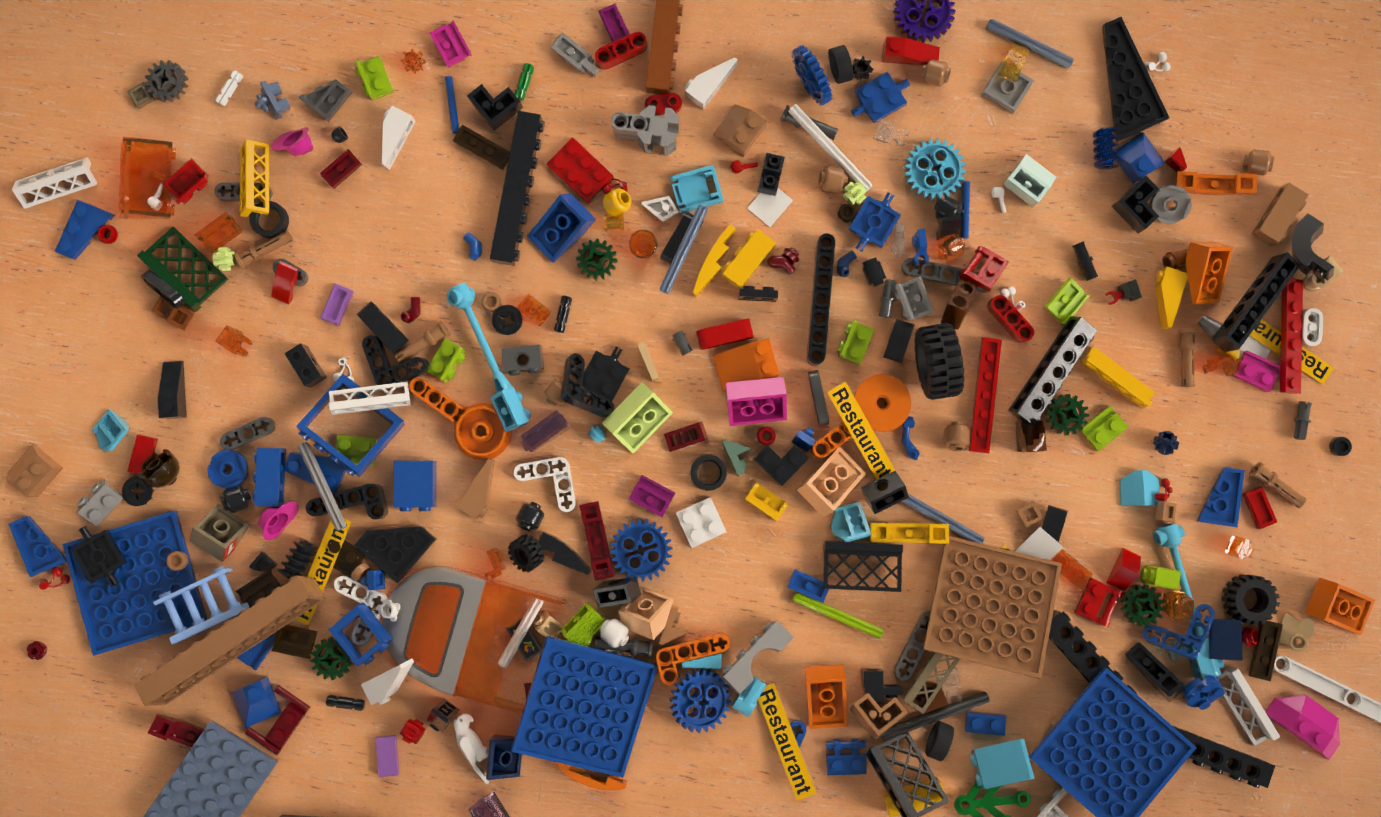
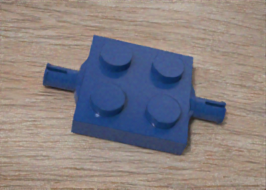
(880, 97)
(874, 221)

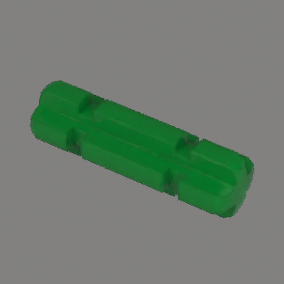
(524, 81)

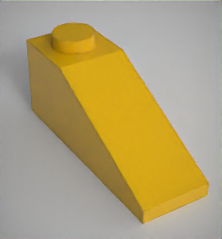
(1169, 291)

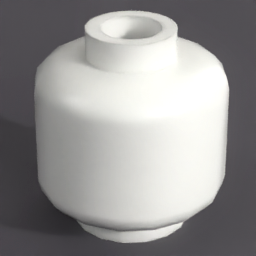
(614, 633)

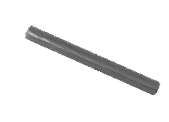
(936, 715)

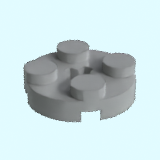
(1176, 213)

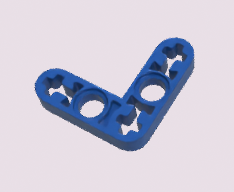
(1189, 639)

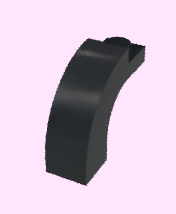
(1303, 237)

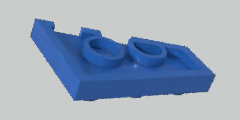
(332, 472)
(1224, 499)

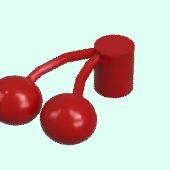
(607, 188)
(1163, 496)
(57, 572)

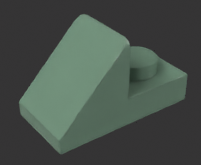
(734, 449)

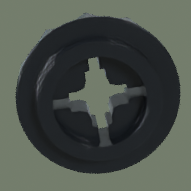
(505, 311)
(132, 497)

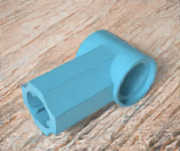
(747, 699)

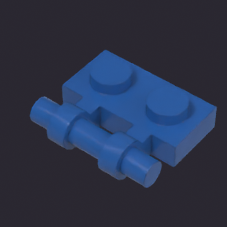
(846, 764)

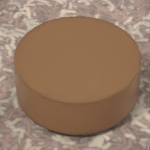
(491, 301)
(177, 560)
(360, 571)

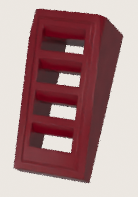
(701, 430)

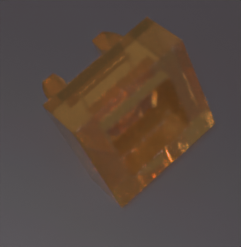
(1239, 547)

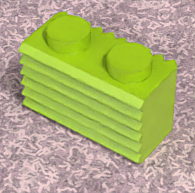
(1160, 577)
(583, 625)

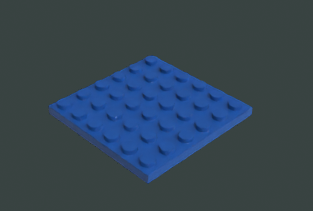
(127, 611)
(584, 707)
(1112, 750)

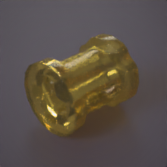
(614, 222)

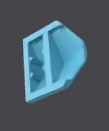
(110, 430)
(1139, 489)
(850, 522)

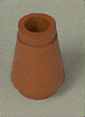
(1175, 258)

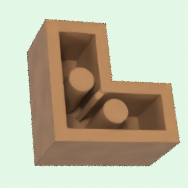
(877, 719)

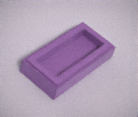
(337, 304)
(387, 756)

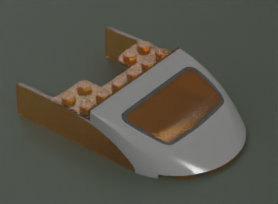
(449, 628)

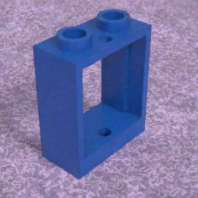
(374, 625)

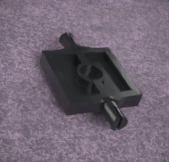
(604, 374)
(99, 556)

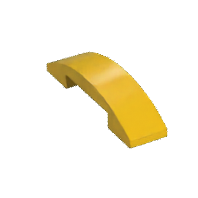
(910, 533)

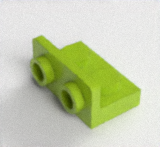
(374, 77)
(855, 343)
(446, 361)

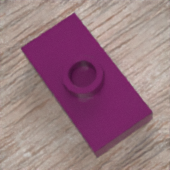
(613, 22)

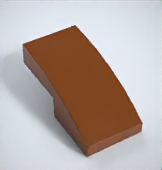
(178, 317)

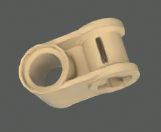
(1312, 282)

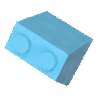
(1001, 764)

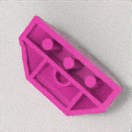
(1307, 722)

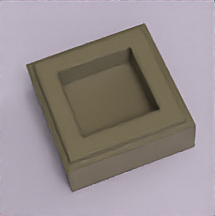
(140, 95)

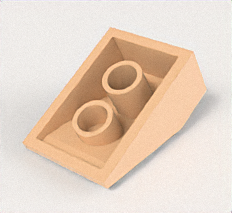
(831, 482)

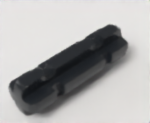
(562, 315)
(345, 702)

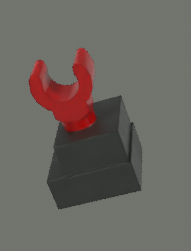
(1126, 290)

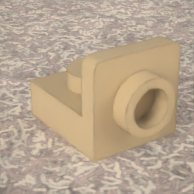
(548, 625)

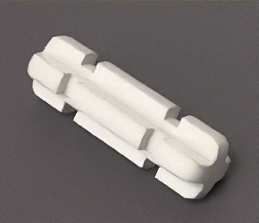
(229, 88)

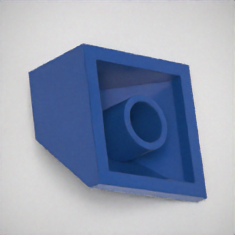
(1138, 158)
(256, 702)

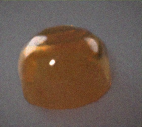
(643, 243)

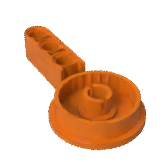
(881, 420)
(467, 422)

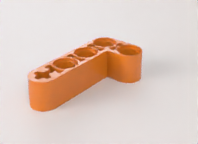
(694, 653)

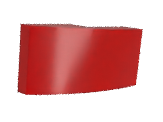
(283, 282)

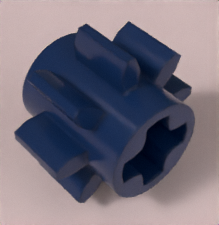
(1166, 443)

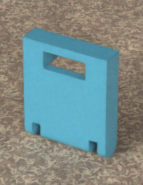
(693, 189)

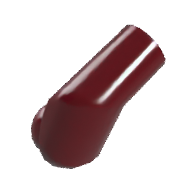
(781, 262)
(413, 312)

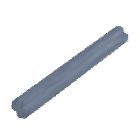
(1029, 43)
(683, 249)
(943, 519)

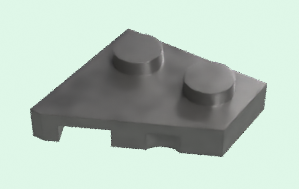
(327, 99)

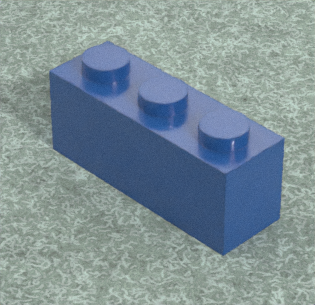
(269, 477)

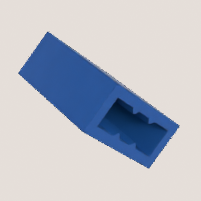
(414, 485)

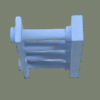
(199, 623)

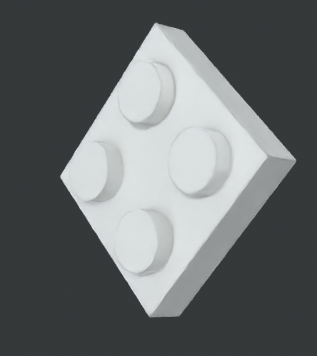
(701, 522)

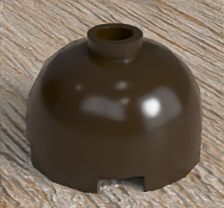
(160, 469)

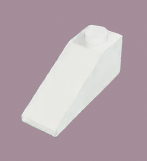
(708, 83)
(396, 129)
(386, 684)

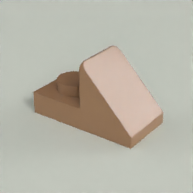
(672, 632)

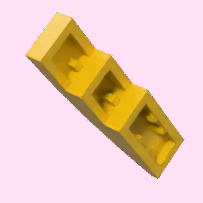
(711, 267)

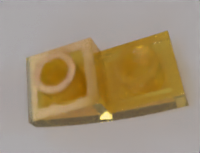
(1013, 62)

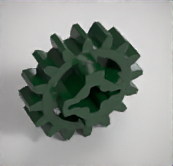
(589, 262)
(1071, 407)
(1147, 598)
(332, 666)

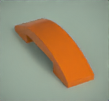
(1217, 184)
(612, 782)

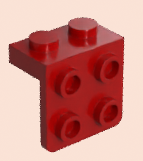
(186, 181)

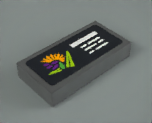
(529, 646)

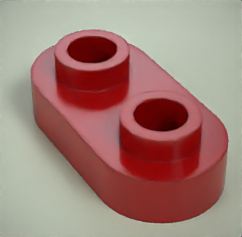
(663, 102)

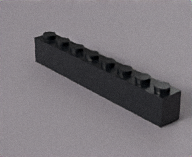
(516, 188)

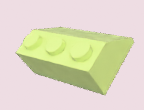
(637, 417)

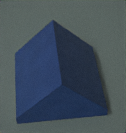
(1226, 640)
(501, 760)

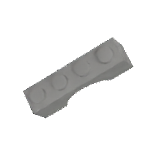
(739, 674)

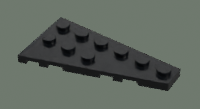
(1132, 92)

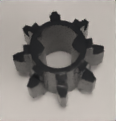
(866, 67)

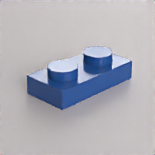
(807, 585)
(985, 723)

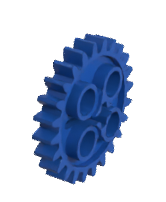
(811, 75)
(635, 533)
(716, 700)

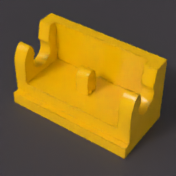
(766, 501)

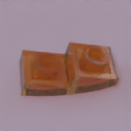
(1072, 569)

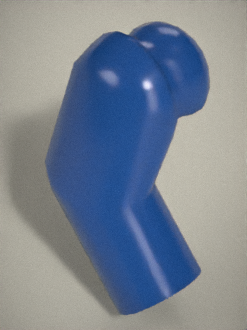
(475, 246)

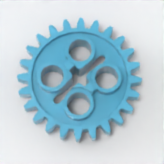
(950, 163)

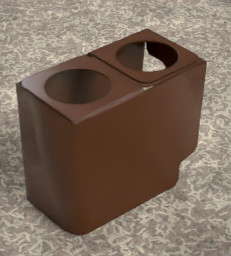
(953, 314)
(1030, 437)

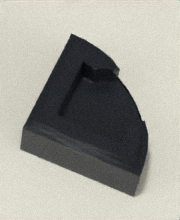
(263, 563)

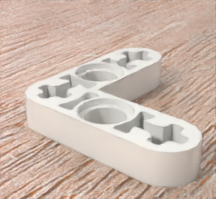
(557, 475)
(368, 600)

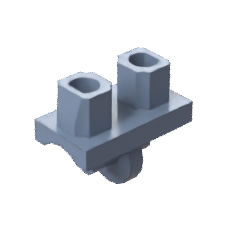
(269, 92)

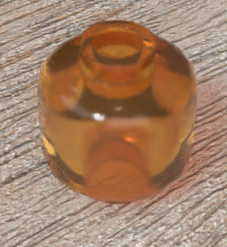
(950, 247)

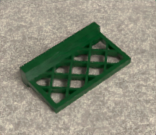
(175, 282)

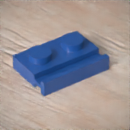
(257, 654)

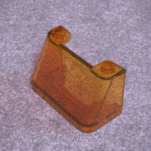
(135, 189)

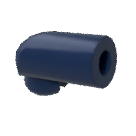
(843, 264)

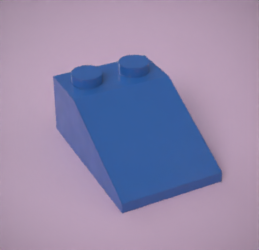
(561, 226)

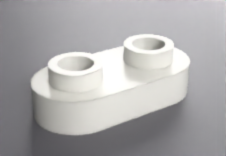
(1313, 328)

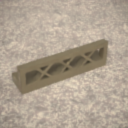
(924, 675)

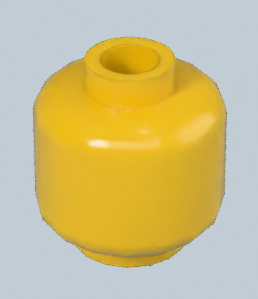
(617, 202)

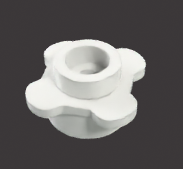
(390, 610)

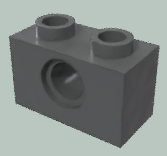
(511, 356)

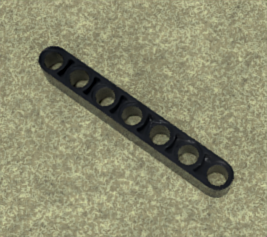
(825, 291)

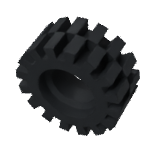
(526, 553)

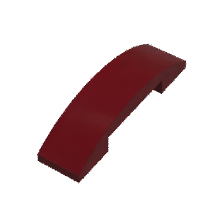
(597, 541)
(175, 730)

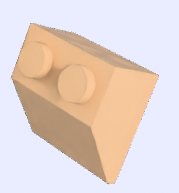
(647, 613)

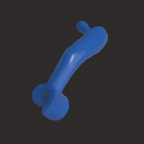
(911, 450)

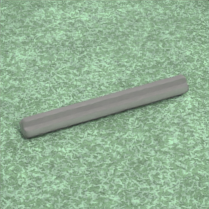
(322, 486)

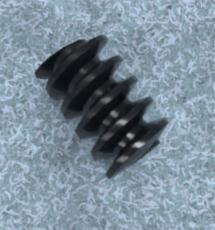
(298, 559)

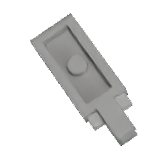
(574, 55)

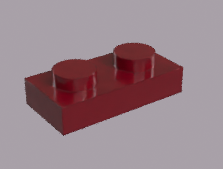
(341, 169)

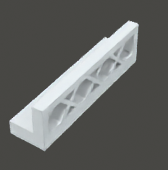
(53, 176)
(370, 402)
(1253, 705)

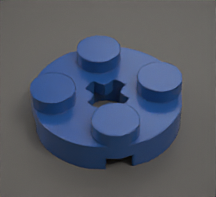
(218, 464)
(1203, 692)

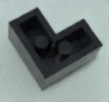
(495, 110)
(1133, 205)
(780, 468)

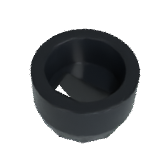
(339, 135)

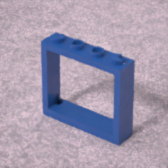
(335, 455)

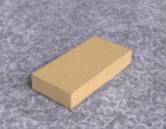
(648, 361)

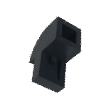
(873, 684)

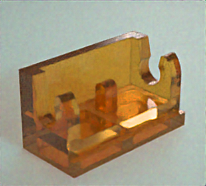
(219, 232)
(232, 339)

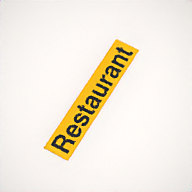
(1311, 363)
(860, 430)
(322, 567)
(786, 743)

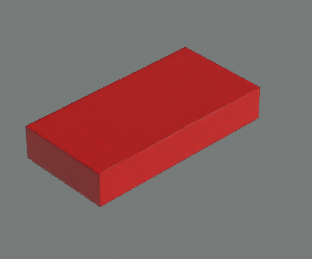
(142, 449)
(1259, 507)

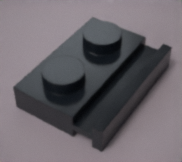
(749, 293)

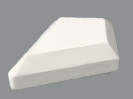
(661, 207)

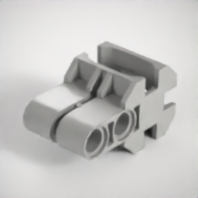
(654, 130)

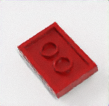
(580, 170)

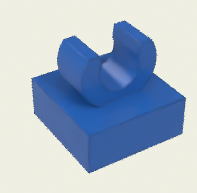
(804, 439)
(374, 579)

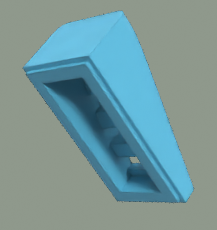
(707, 662)

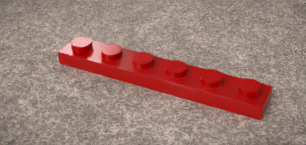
(1291, 337)
(985, 395)

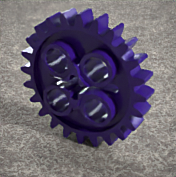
(940, 16)

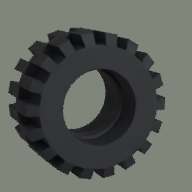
(1265, 603)

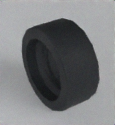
(840, 64)
(282, 226)
(705, 458)
(939, 741)

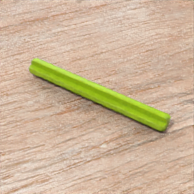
(837, 615)

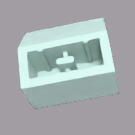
(1029, 181)

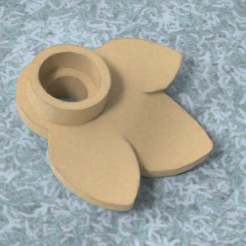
(1294, 629)

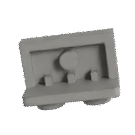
(914, 299)
(99, 502)

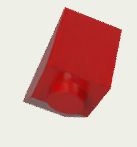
(908, 51)

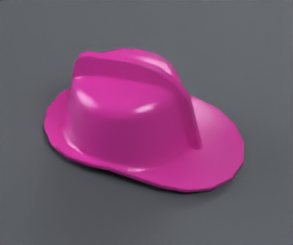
(294, 142)
(276, 518)

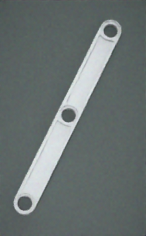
(1329, 688)

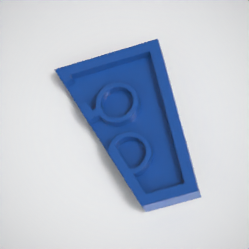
(81, 228)
(35, 547)

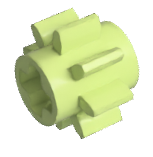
(854, 193)
(224, 258)

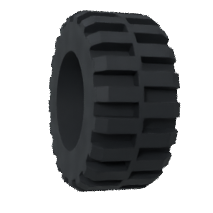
(939, 361)

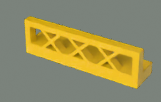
(247, 178)
(1118, 377)

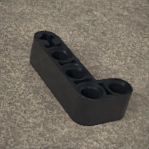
(345, 501)

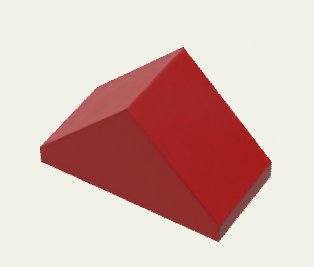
(1125, 570)

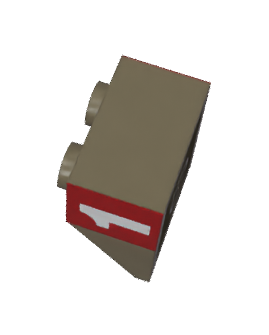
(219, 532)

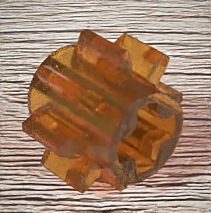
(412, 55)

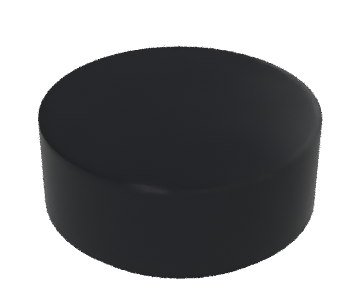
(1340, 446)

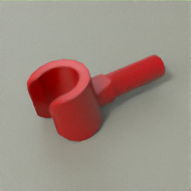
(737, 167)

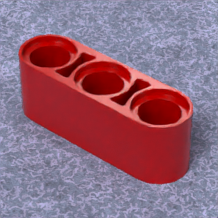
(615, 58)
(1019, 323)
(725, 334)

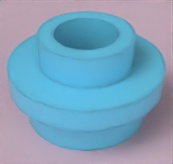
(597, 433)

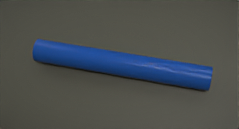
(452, 104)
(965, 203)

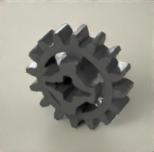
(167, 83)

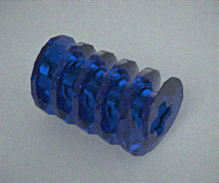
(1104, 148)

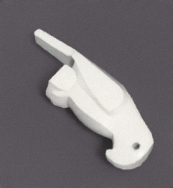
(470, 743)

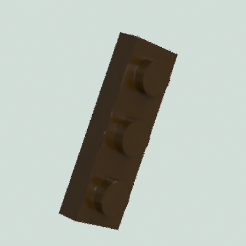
(482, 147)
(1265, 650)

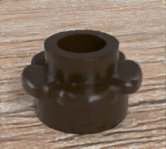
(846, 208)

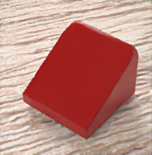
(1176, 160)

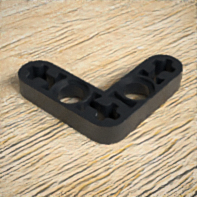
(386, 370)
(599, 405)

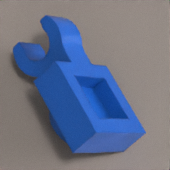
(919, 242)

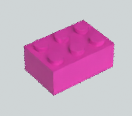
(756, 401)

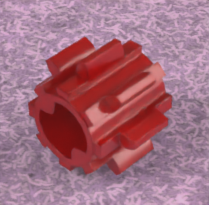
(412, 731)

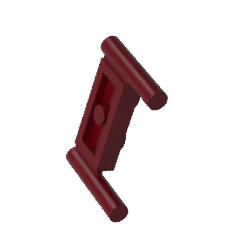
(284, 725)

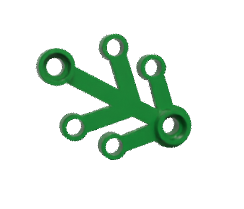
(988, 802)

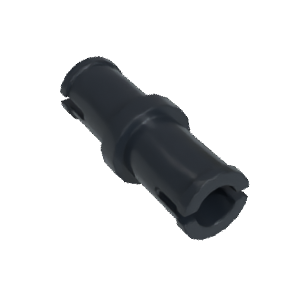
(1085, 261)

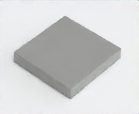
(1006, 92)

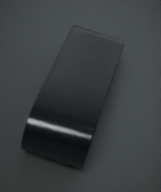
(675, 240)
(382, 327)

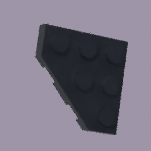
(395, 548)

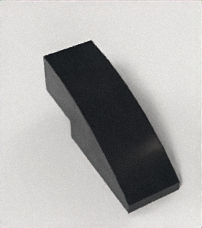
(563, 553)

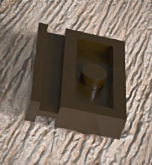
(348, 557)
(258, 588)
(294, 641)

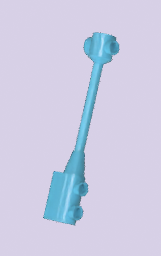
(506, 400)
(1170, 537)

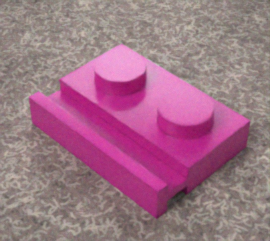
(450, 44)
(1257, 371)

